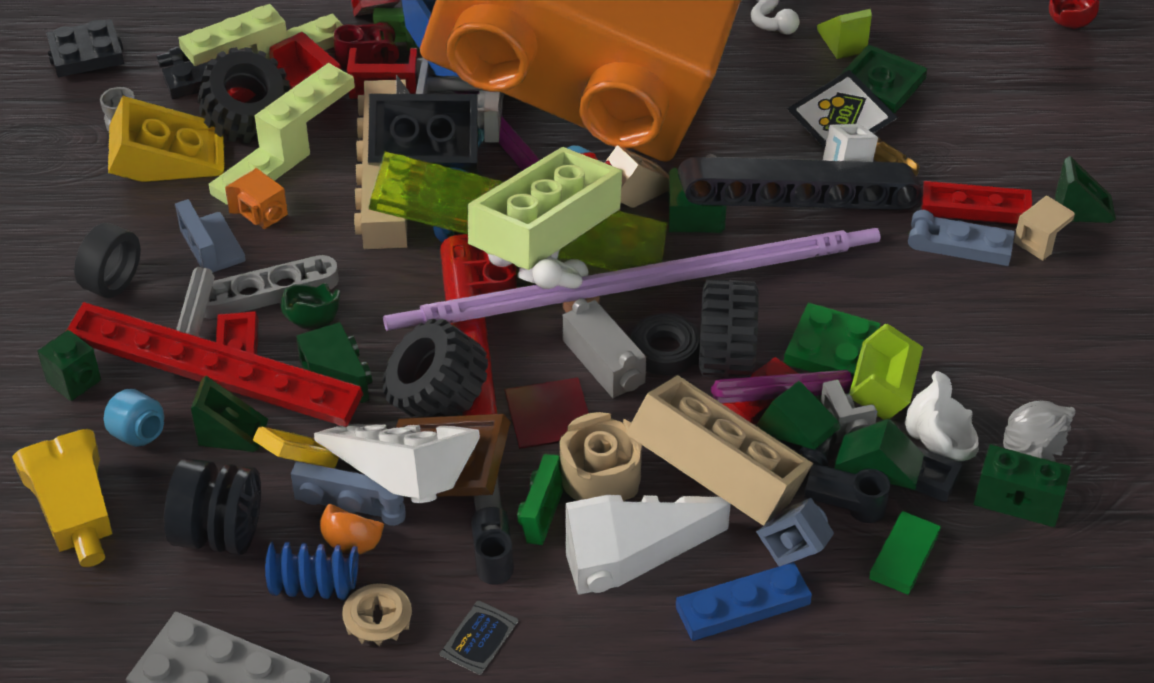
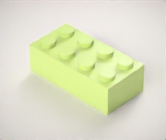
(544, 207)

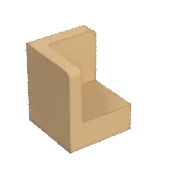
(1039, 226)

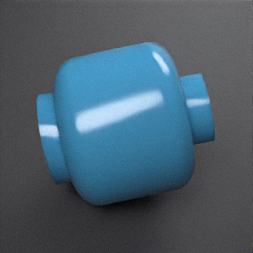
(134, 417)

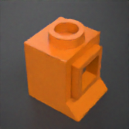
(257, 198)

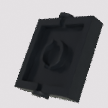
(84, 47)

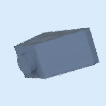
(796, 532)

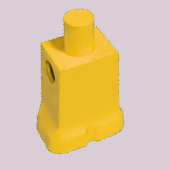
(68, 490)

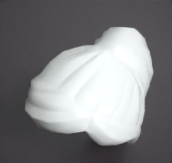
(942, 421)

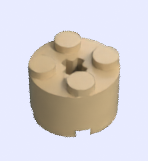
(600, 458)

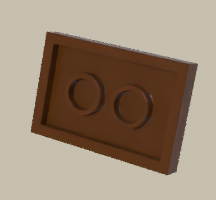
(484, 462)

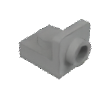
(843, 409)

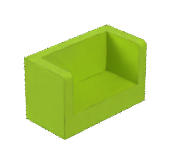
(886, 371)

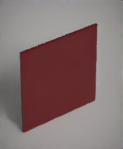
(545, 410)

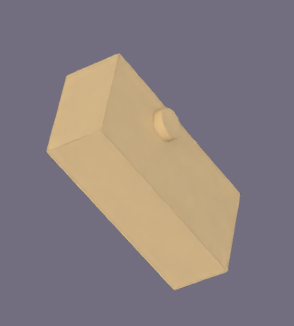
(719, 449)

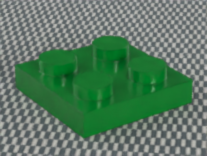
(828, 340)

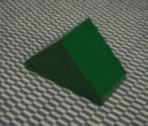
(1083, 195)
(692, 217)
(798, 418)
(224, 419)
(884, 449)

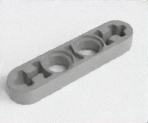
(265, 281)

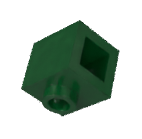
(69, 365)

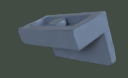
(209, 238)

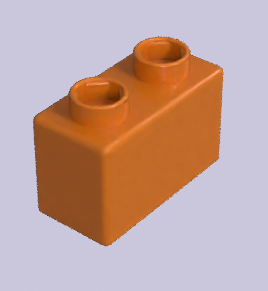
(606, 65)

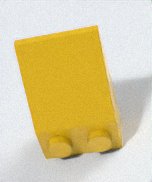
(161, 144)

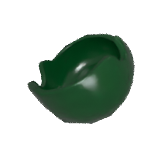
(310, 305)

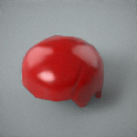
(1073, 13)

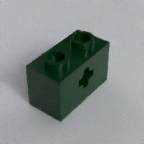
(1022, 485)

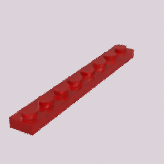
(229, 367)

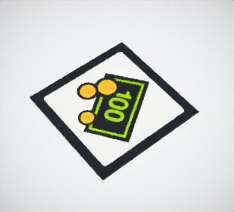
(840, 103)

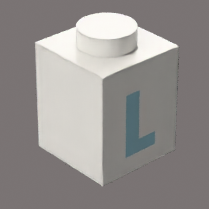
(850, 143)

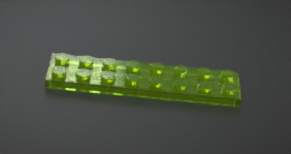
(442, 196)

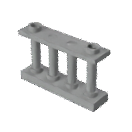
(489, 103)

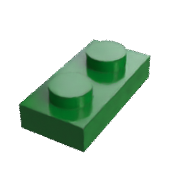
(542, 501)

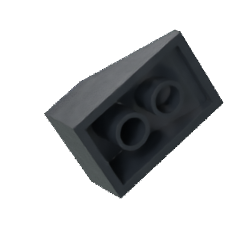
(425, 128)

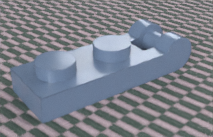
(960, 239)
(347, 491)

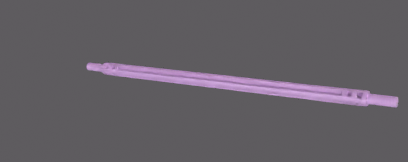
(634, 278)

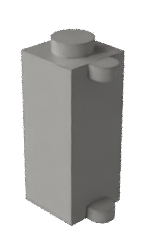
(603, 348)

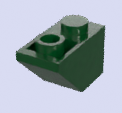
(334, 355)

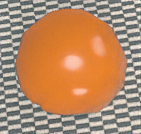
(349, 530)

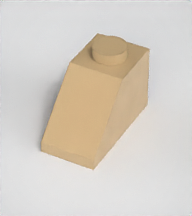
(640, 177)

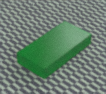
(905, 552)

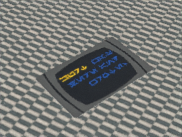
(479, 637)

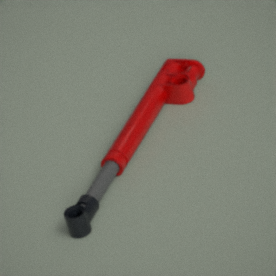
(469, 274)

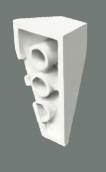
(404, 457)
(622, 540)

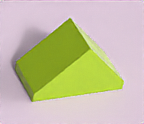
(847, 33)

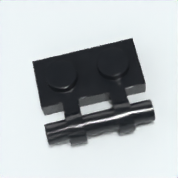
(182, 77)

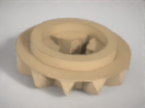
(359, 612)

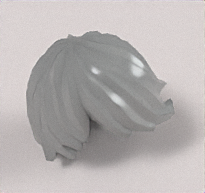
(1039, 429)

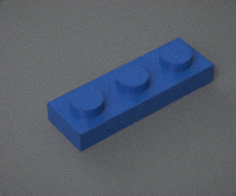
(743, 601)

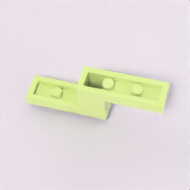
(256, 30)
(284, 129)

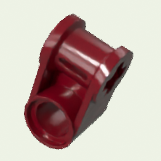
(368, 43)

